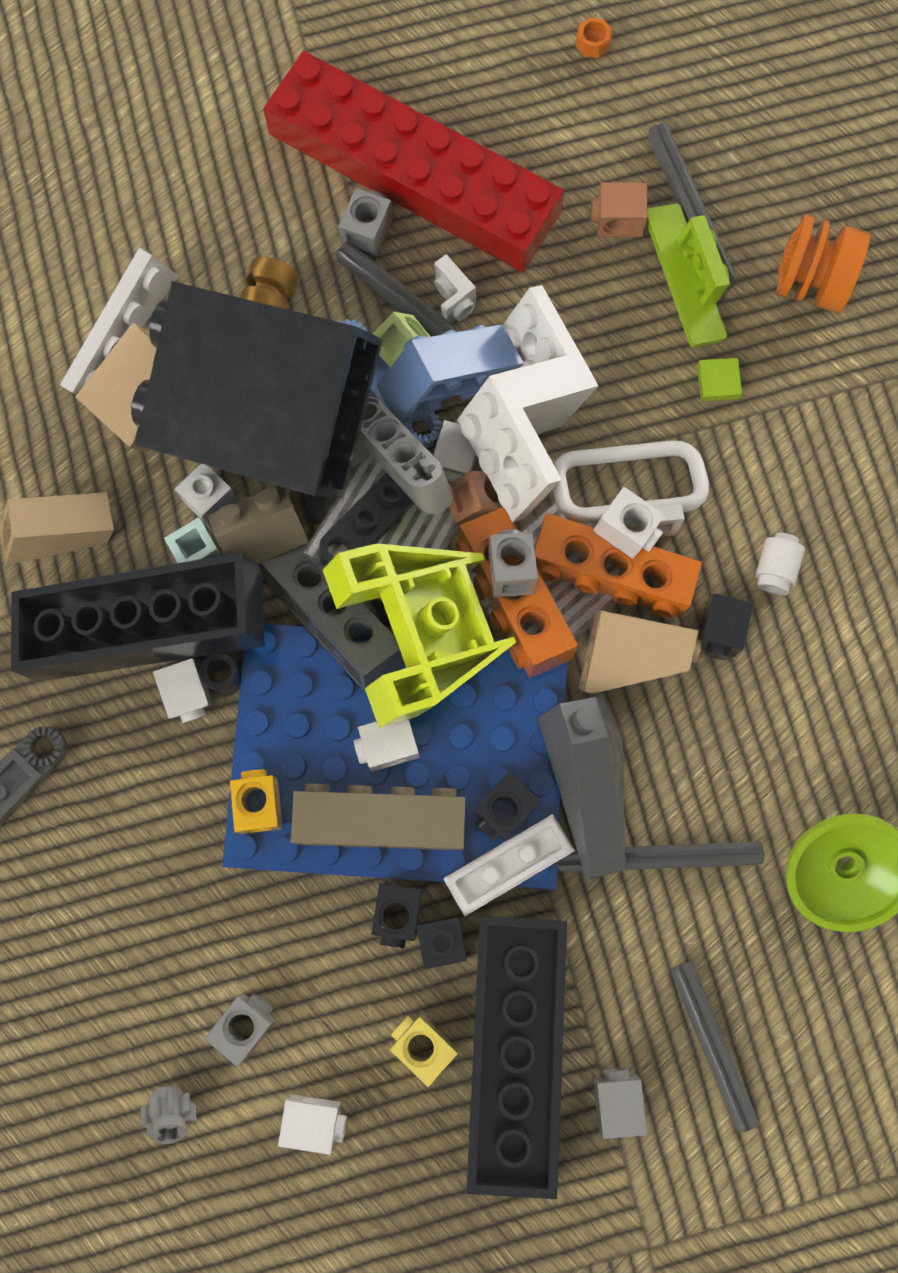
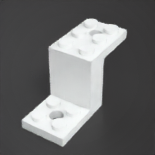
(525, 402)

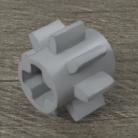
(168, 1115)

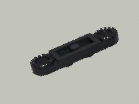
(368, 518)

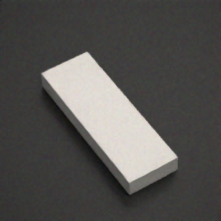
(508, 865)

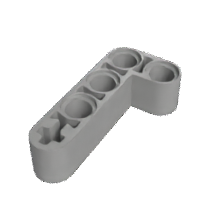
(402, 458)

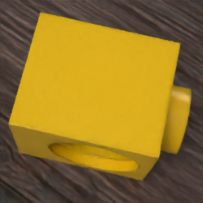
(264, 820)

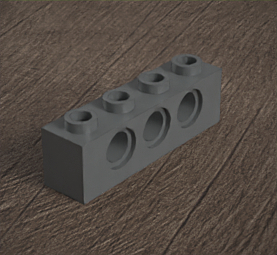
(362, 661)

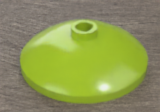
(851, 893)

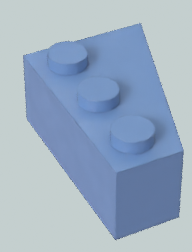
(446, 367)

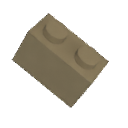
(259, 526)

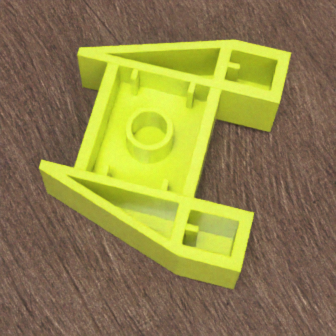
(431, 616)

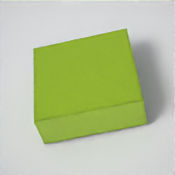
(719, 379)

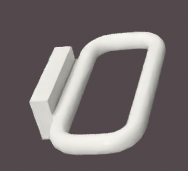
(671, 507)

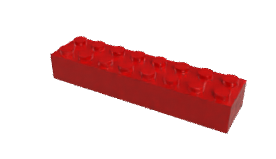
(413, 160)

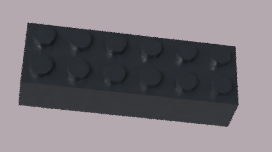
(137, 618)
(517, 1058)

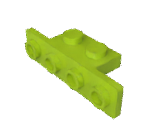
(691, 270)

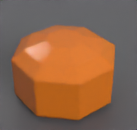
(593, 37)

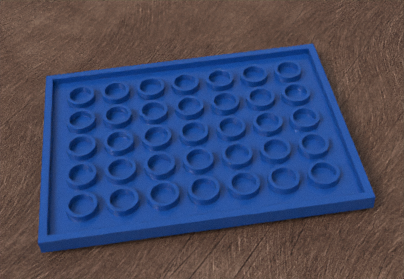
(301, 725)

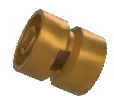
(270, 282)

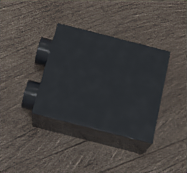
(255, 389)

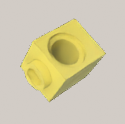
(426, 1068)

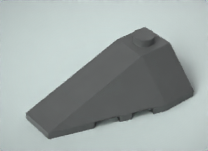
(590, 778)

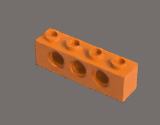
(674, 572)
(533, 652)

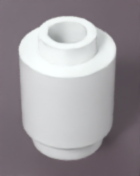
(779, 563)

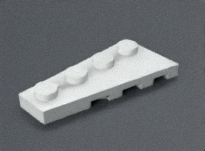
(132, 301)

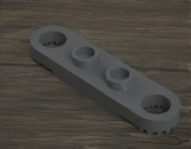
(24, 771)

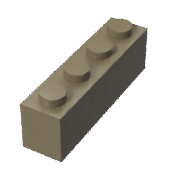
(378, 820)

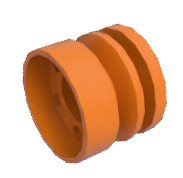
(822, 263)

